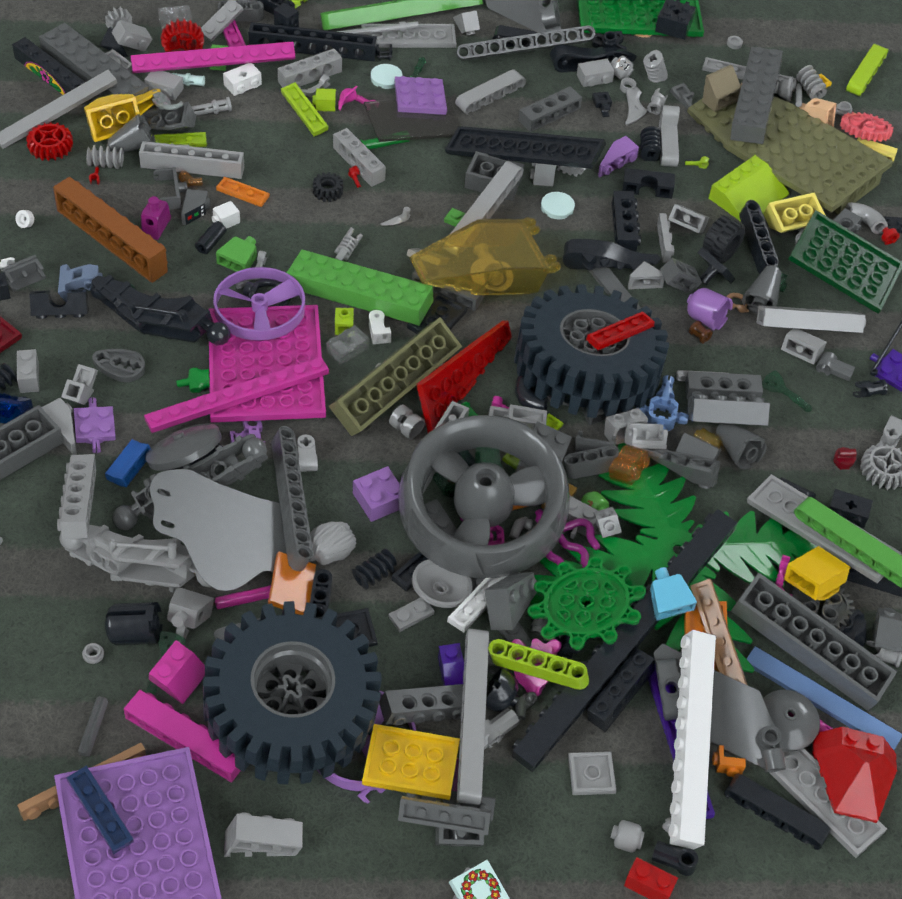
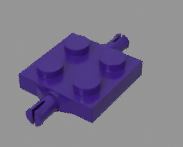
(890, 368)

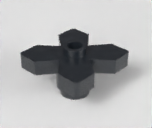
(608, 40)

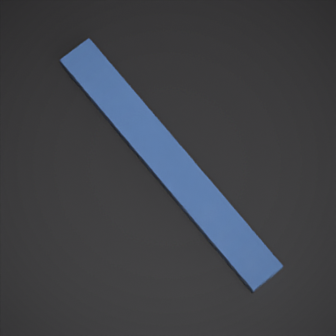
(821, 697)

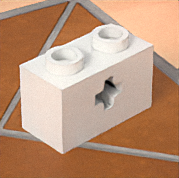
(242, 79)

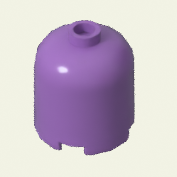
(709, 308)

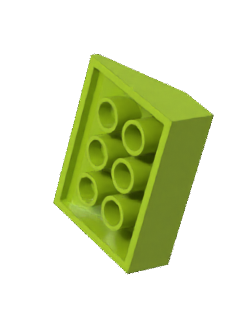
(747, 182)

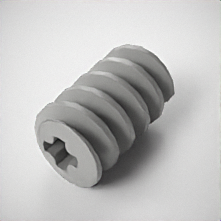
(655, 66)
(811, 82)
(104, 158)

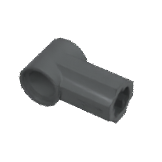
(830, 365)

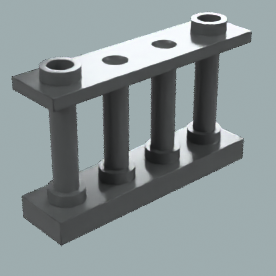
(447, 813)

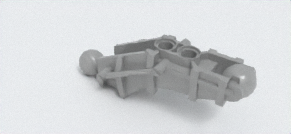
(135, 558)

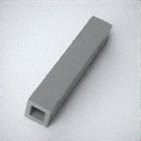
(811, 319)

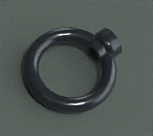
(251, 289)

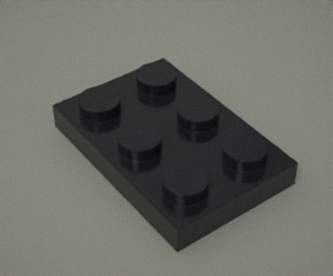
(443, 307)

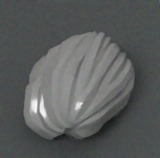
(332, 542)

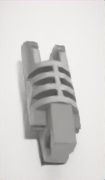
(347, 245)

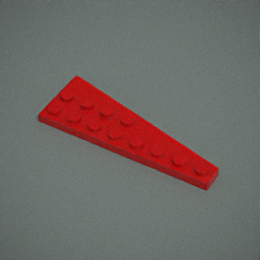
(459, 374)

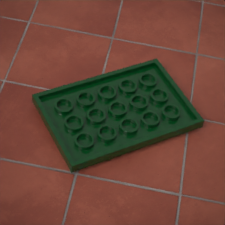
(846, 261)

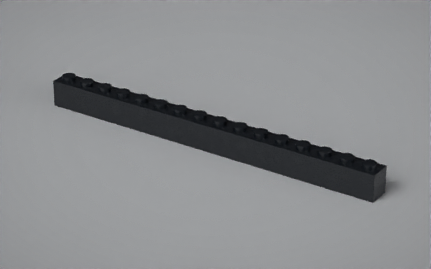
(608, 658)

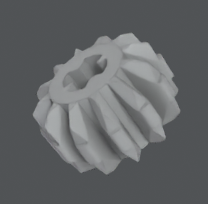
(116, 15)

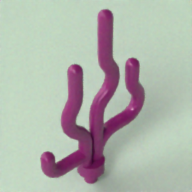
(573, 546)

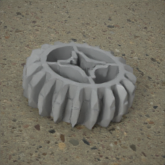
(874, 465)

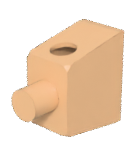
(821, 109)

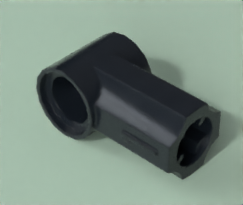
(673, 857)

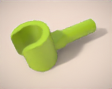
(703, 163)

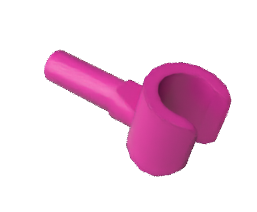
(497, 401)

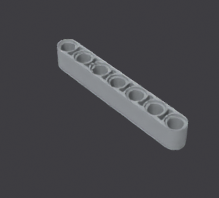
(492, 195)

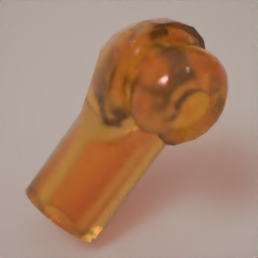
(185, 176)

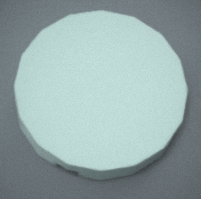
(384, 75)
(557, 205)

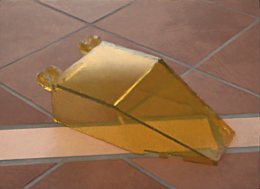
(487, 259)

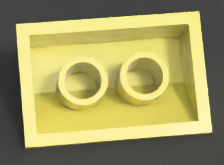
(792, 212)

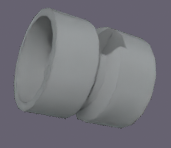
(406, 421)

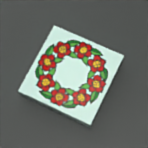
(478, 883)

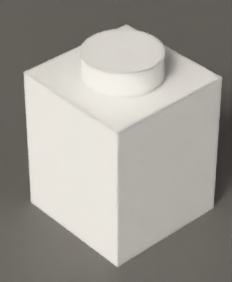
(227, 214)

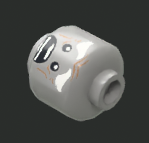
(622, 67)

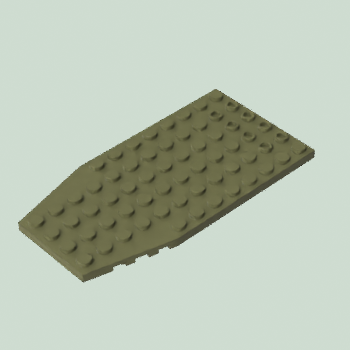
(803, 153)

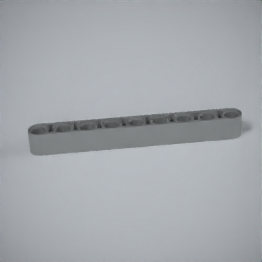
(473, 717)

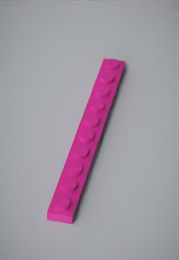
(212, 57)
(236, 394)

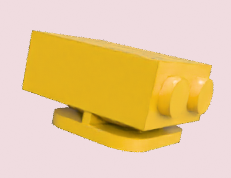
(817, 574)

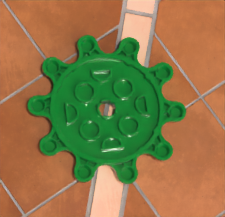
(565, 600)

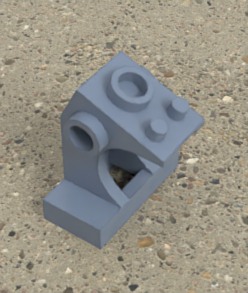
(76, 278)

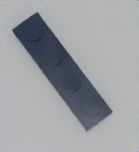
(100, 810)

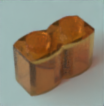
(629, 464)

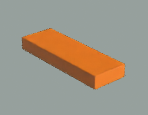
(242, 191)

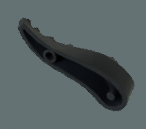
(567, 57)
(597, 253)

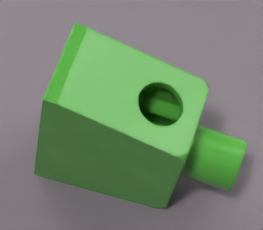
(237, 253)

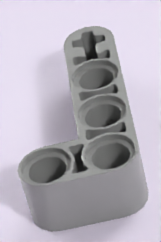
(669, 136)

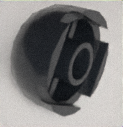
(502, 691)

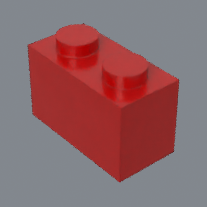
(650, 880)

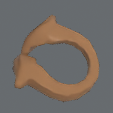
(741, 308)

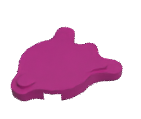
(532, 683)

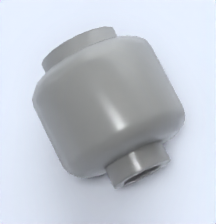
(627, 836)

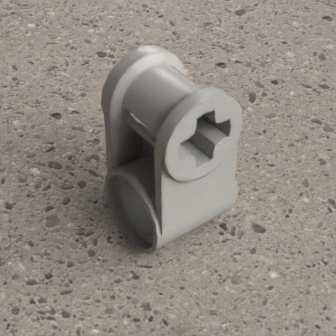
(892, 432)
(307, 453)

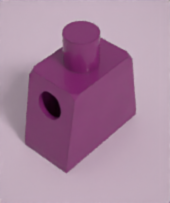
(157, 213)

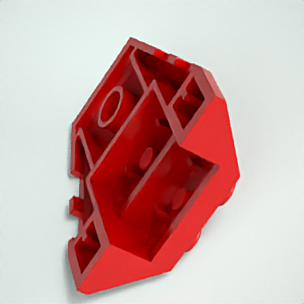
(856, 771)

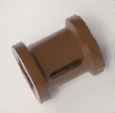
(696, 329)

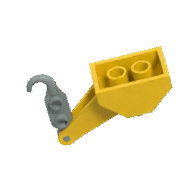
(112, 112)

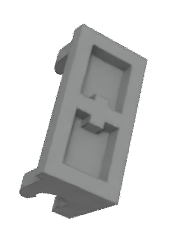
(646, 435)

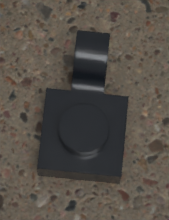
(603, 101)

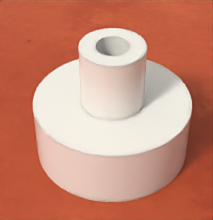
(24, 218)

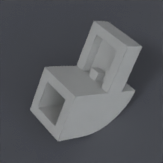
(81, 387)

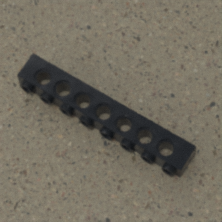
(315, 41)

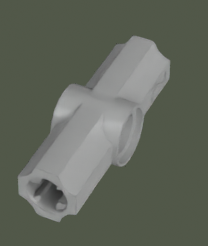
(499, 726)

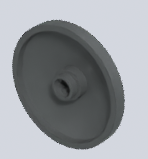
(183, 446)

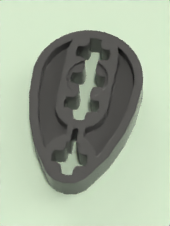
(119, 373)

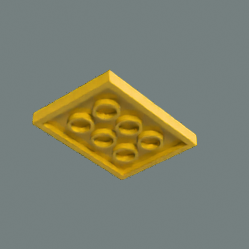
(411, 761)

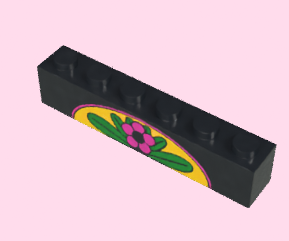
(45, 66)

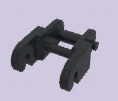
(379, 52)

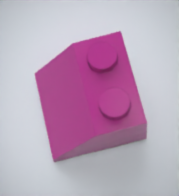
(178, 672)

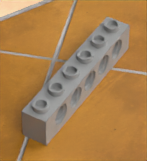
(77, 497)

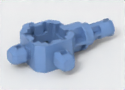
(665, 401)

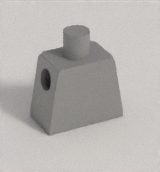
(189, 608)

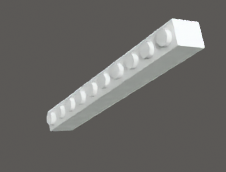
(692, 740)

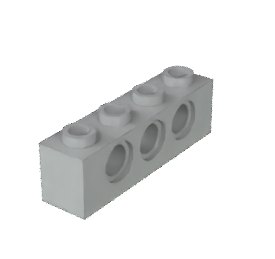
(310, 69)
(358, 155)

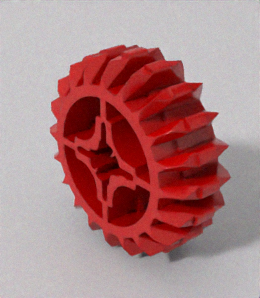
(183, 34)
(50, 143)

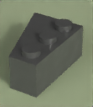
(509, 600)

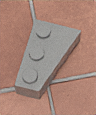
(263, 834)

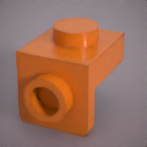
(727, 765)

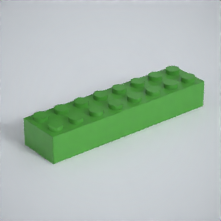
(362, 287)

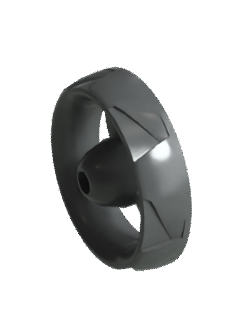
(485, 496)

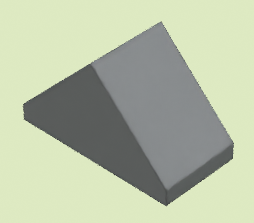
(646, 277)

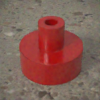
(889, 235)

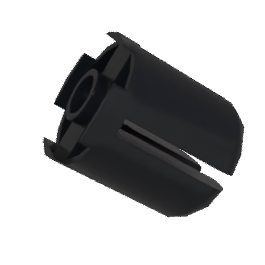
(133, 623)

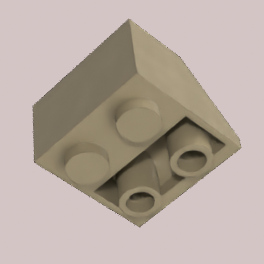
(721, 88)

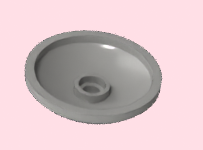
(440, 586)

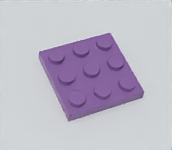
(420, 95)

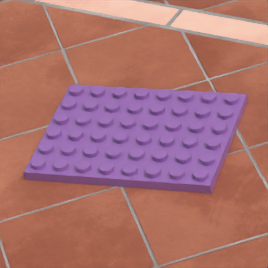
(165, 817)

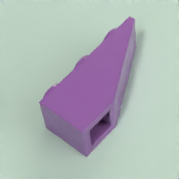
(618, 155)

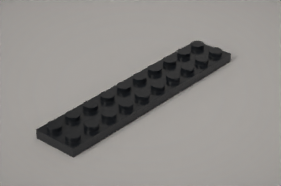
(527, 146)

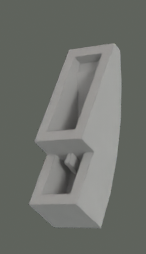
(522, 414)

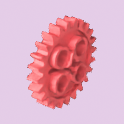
(866, 126)

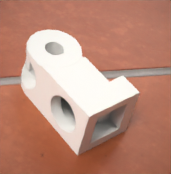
(378, 332)

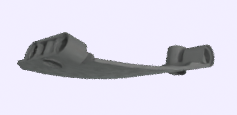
(530, 13)
(737, 713)

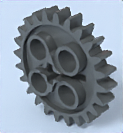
(835, 610)

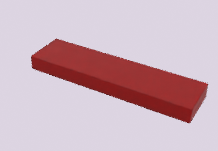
(620, 330)

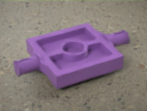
(94, 424)

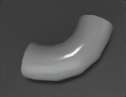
(869, 216)

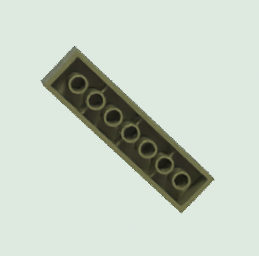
(395, 376)

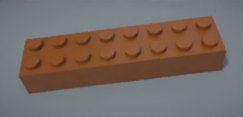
(111, 229)

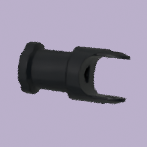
(871, 388)

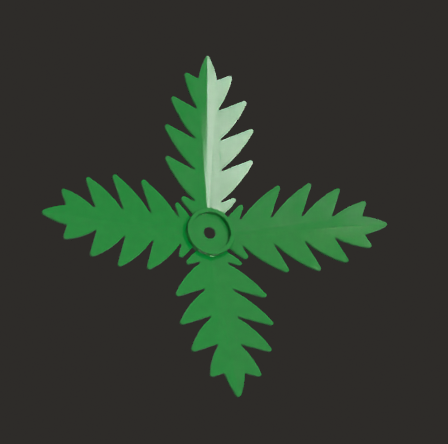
(665, 524)

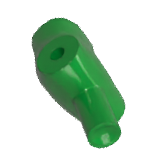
(197, 380)

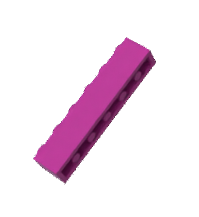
(179, 732)

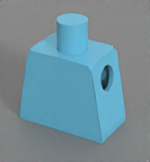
(670, 595)

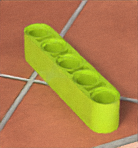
(867, 69)
(544, 671)

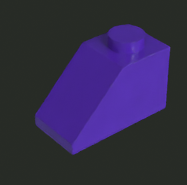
(451, 664)

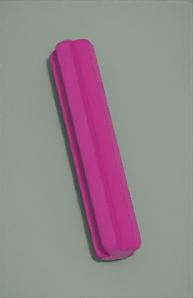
(242, 597)

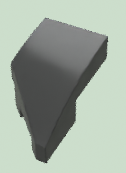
(682, 94)

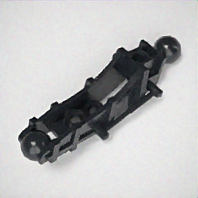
(159, 316)

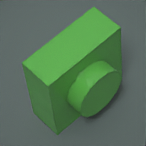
(454, 217)

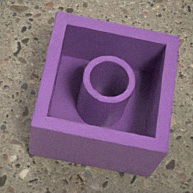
(377, 493)

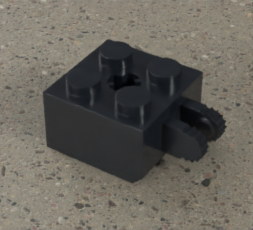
(675, 19)

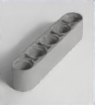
(489, 91)

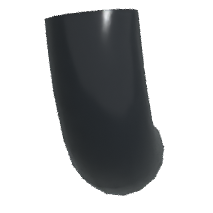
(527, 396)

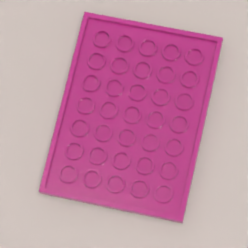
(248, 359)

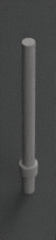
(402, 26)

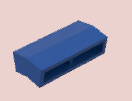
(128, 463)

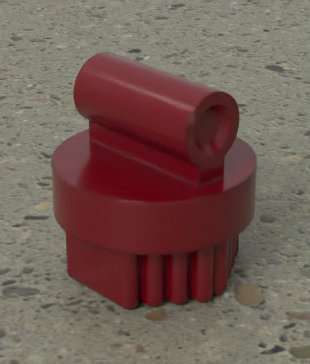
(844, 458)

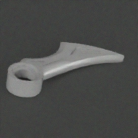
(635, 109)

